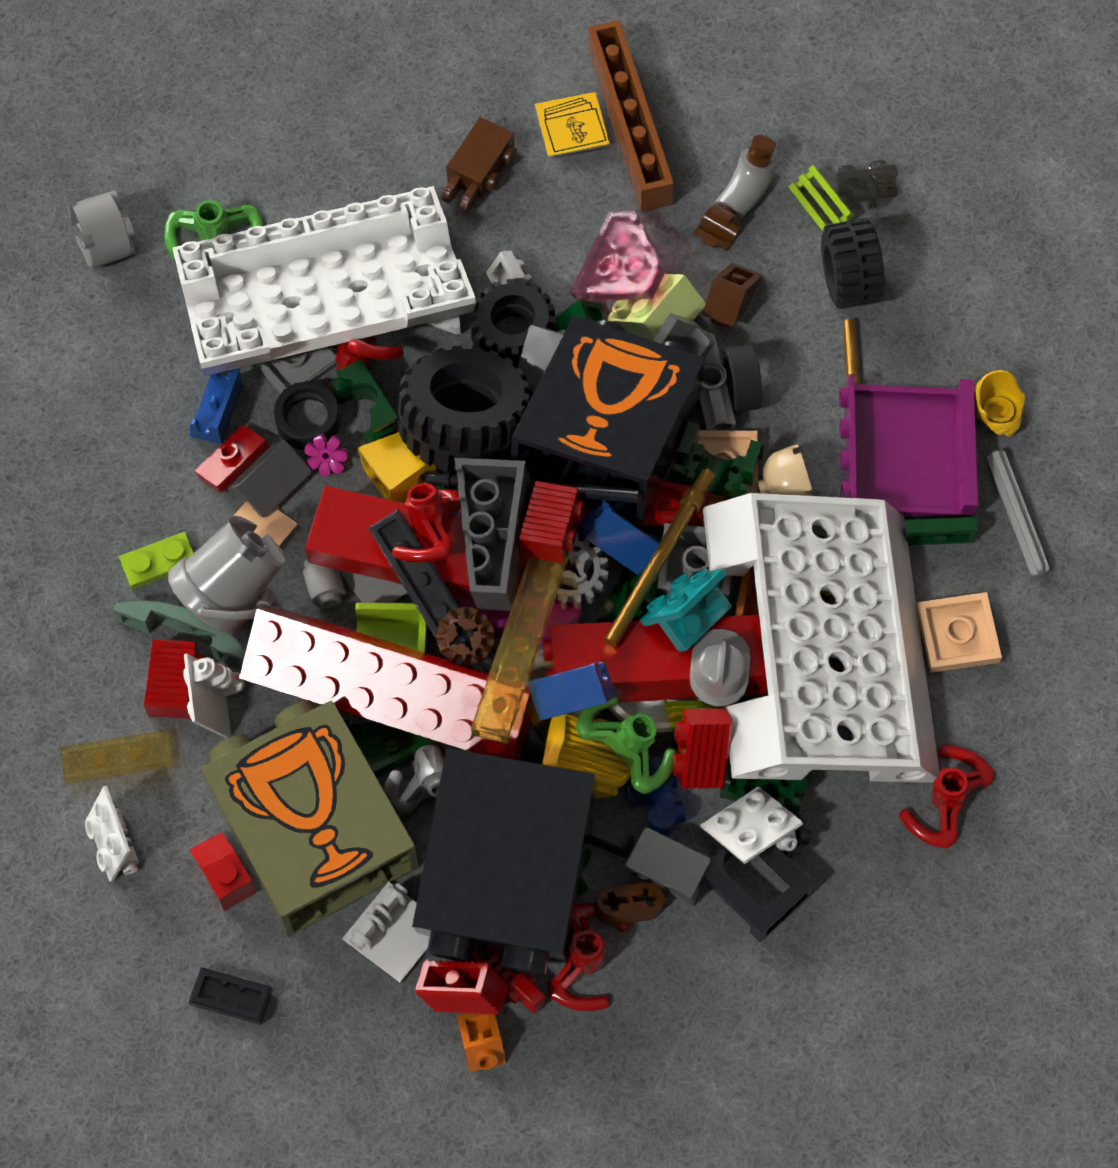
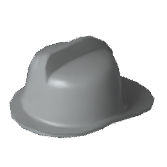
(720, 667)

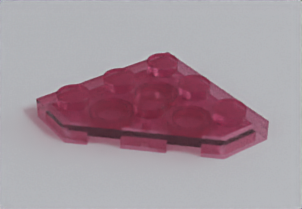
(620, 262)

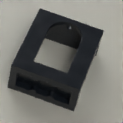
(760, 920)

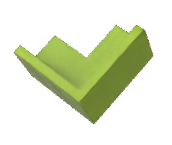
(393, 623)

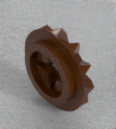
(481, 641)

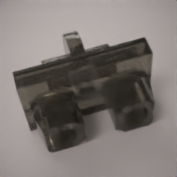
(867, 184)

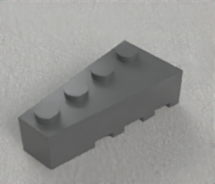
(493, 513)

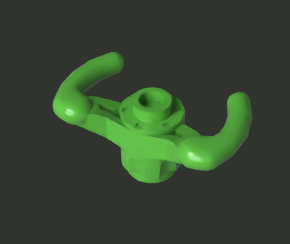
(208, 221)
(630, 742)

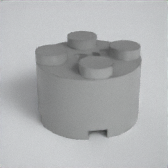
(101, 229)

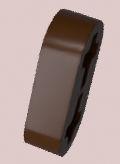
(630, 907)

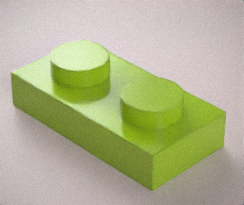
(155, 560)

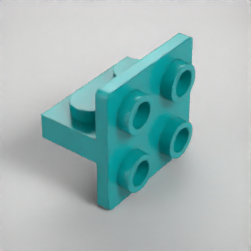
(689, 607)

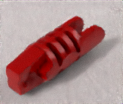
(520, 985)

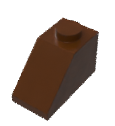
(730, 295)

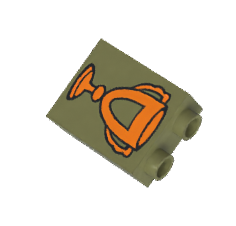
(308, 814)

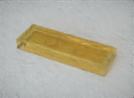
(116, 757)

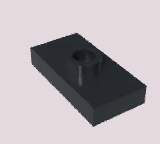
(230, 996)

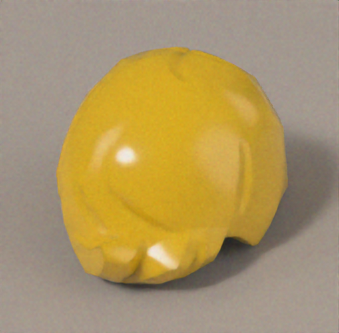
(999, 402)

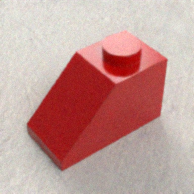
(223, 871)

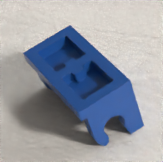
(217, 406)
(619, 537)
(572, 690)

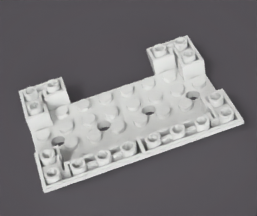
(319, 269)
(867, 629)

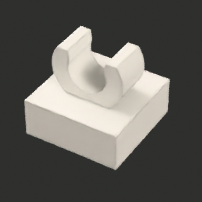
(505, 268)

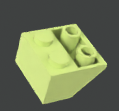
(647, 316)

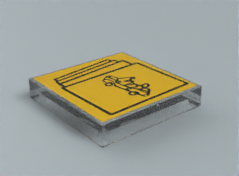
(571, 126)

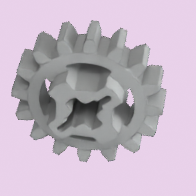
(576, 586)

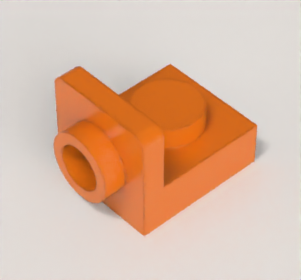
(481, 1041)

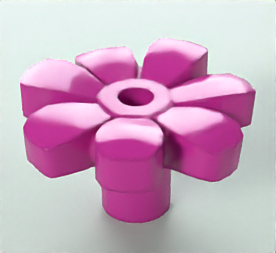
(326, 455)

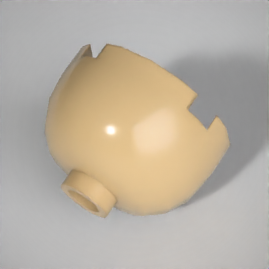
(785, 474)

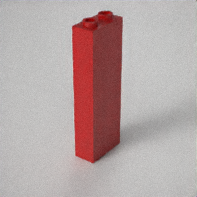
(344, 542)
(645, 660)

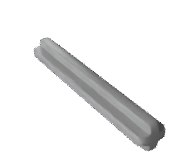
(1018, 513)

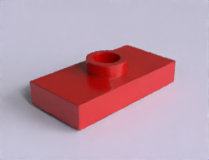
(232, 458)

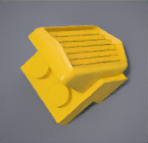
(570, 751)

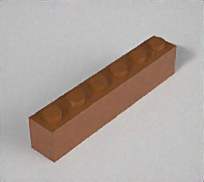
(630, 116)

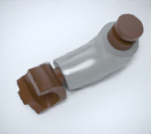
(748, 184)

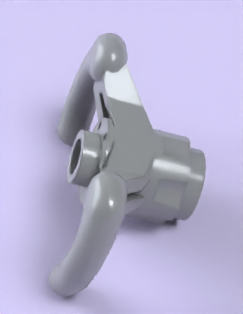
(425, 783)

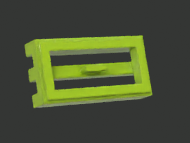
(805, 181)

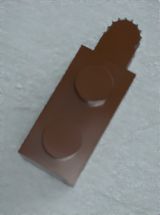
(478, 162)

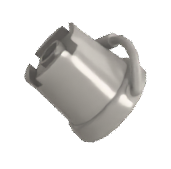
(228, 576)

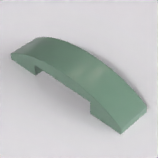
(144, 614)

